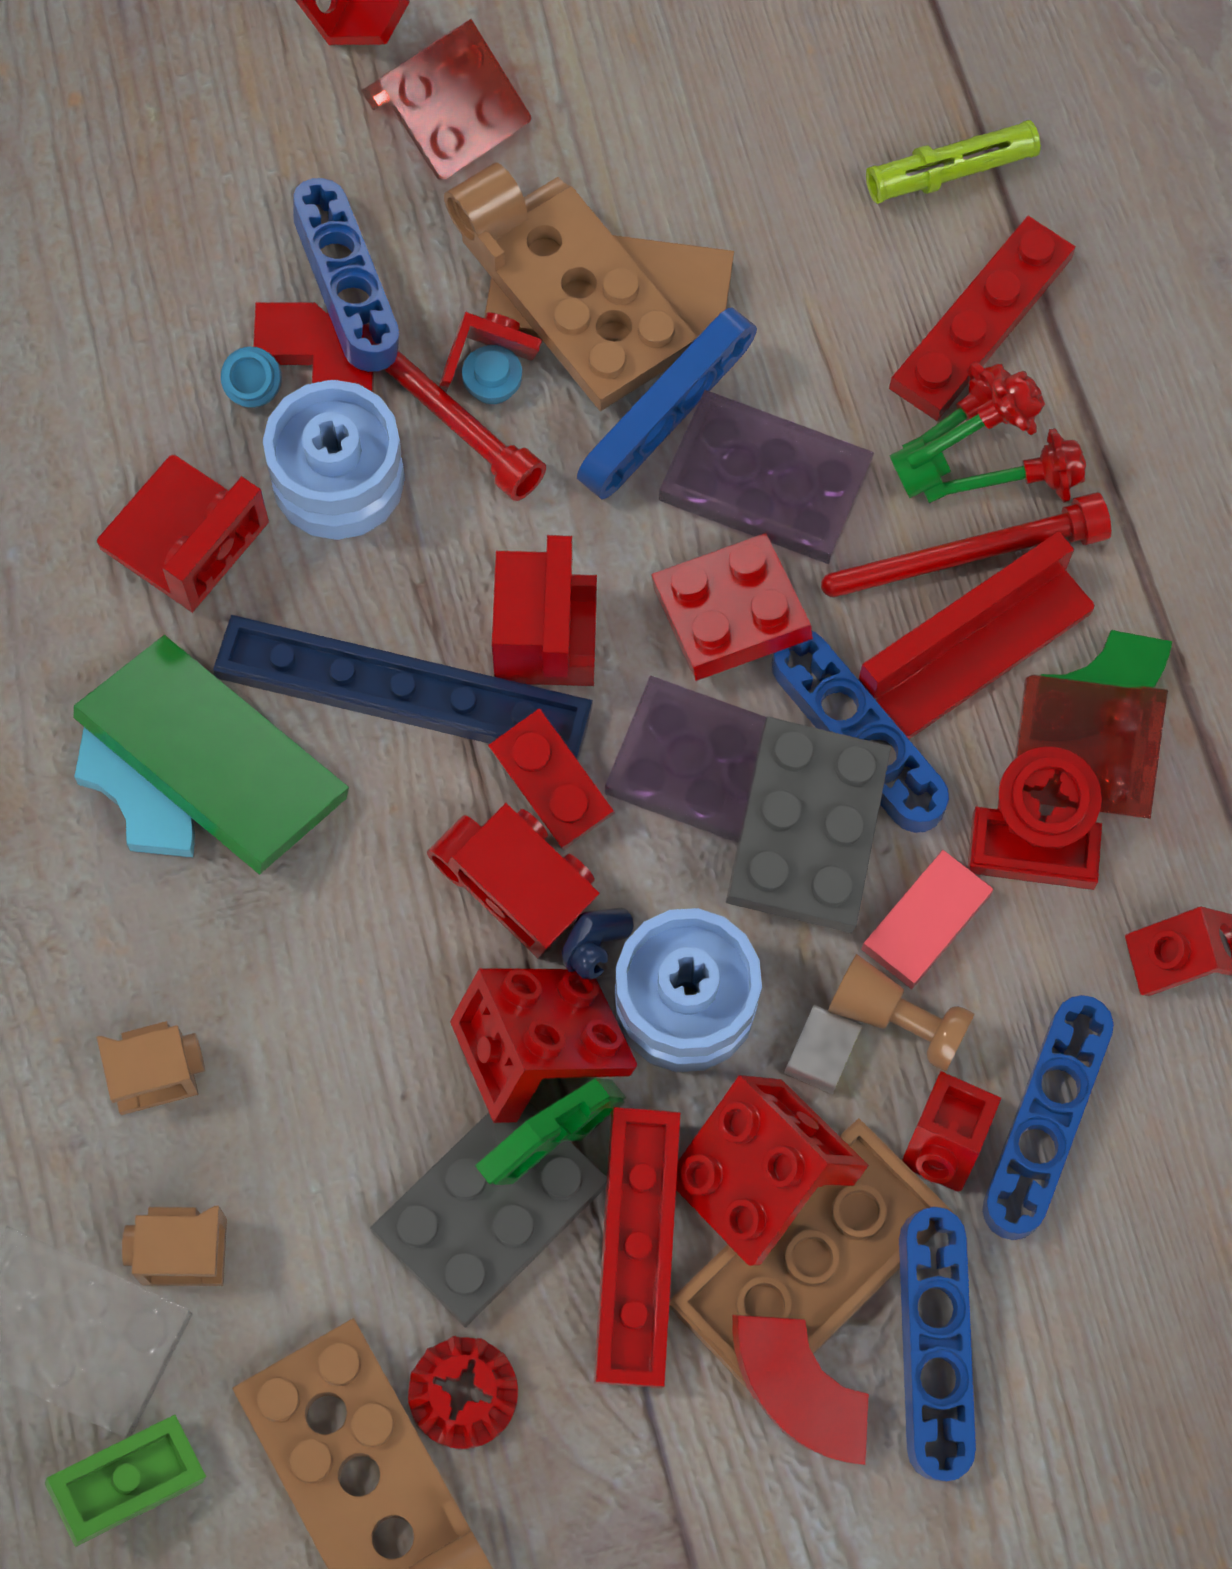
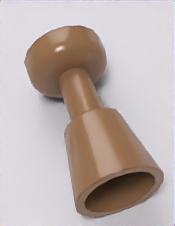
(877, 1000)

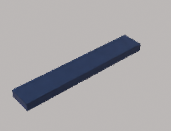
(390, 684)

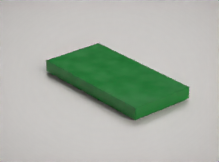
(211, 753)

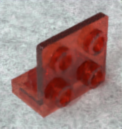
(452, 100)
(1107, 727)

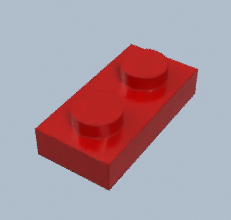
(551, 779)

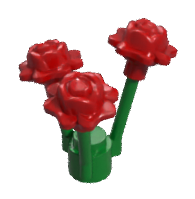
(992, 400)

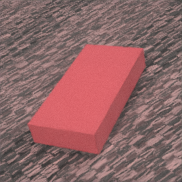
(927, 919)

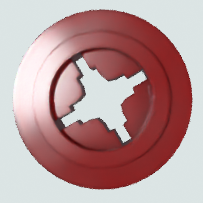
(1075, 784)
(478, 1421)

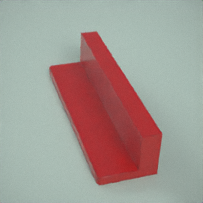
(977, 637)

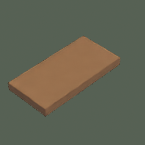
(688, 277)
(823, 1264)

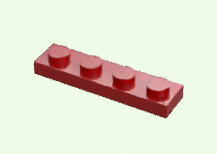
(982, 317)
(637, 1248)

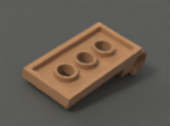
(499, 228)
(374, 1428)

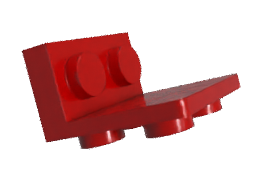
(185, 530)
(536, 1027)
(761, 1164)

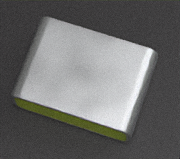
(823, 1049)

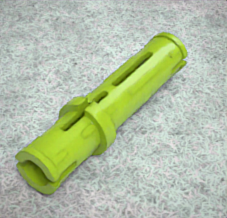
(891, 179)

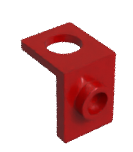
(355, 20)
(491, 330)
(1180, 949)

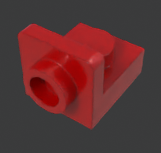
(951, 1131)

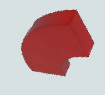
(796, 1391)

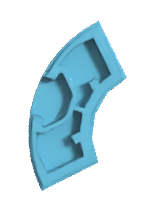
(151, 818)

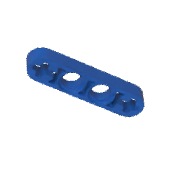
(349, 272)
(666, 403)
(867, 723)
(1053, 1118)
(947, 1343)

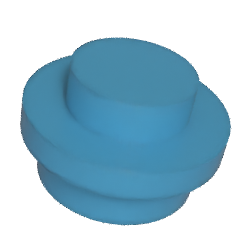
(492, 374)
(251, 377)

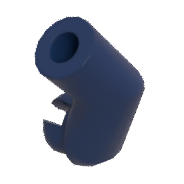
(591, 928)

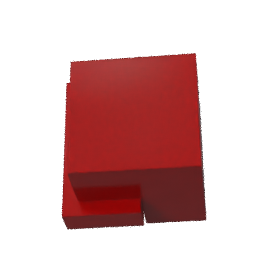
(543, 617)

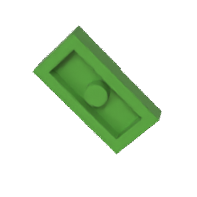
(125, 1480)

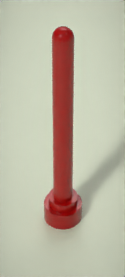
(515, 469)
(1082, 521)

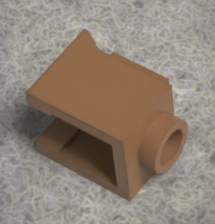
(150, 1066)
(176, 1247)

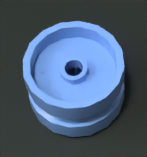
(334, 459)
(693, 952)

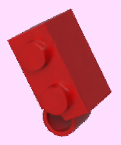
(516, 875)

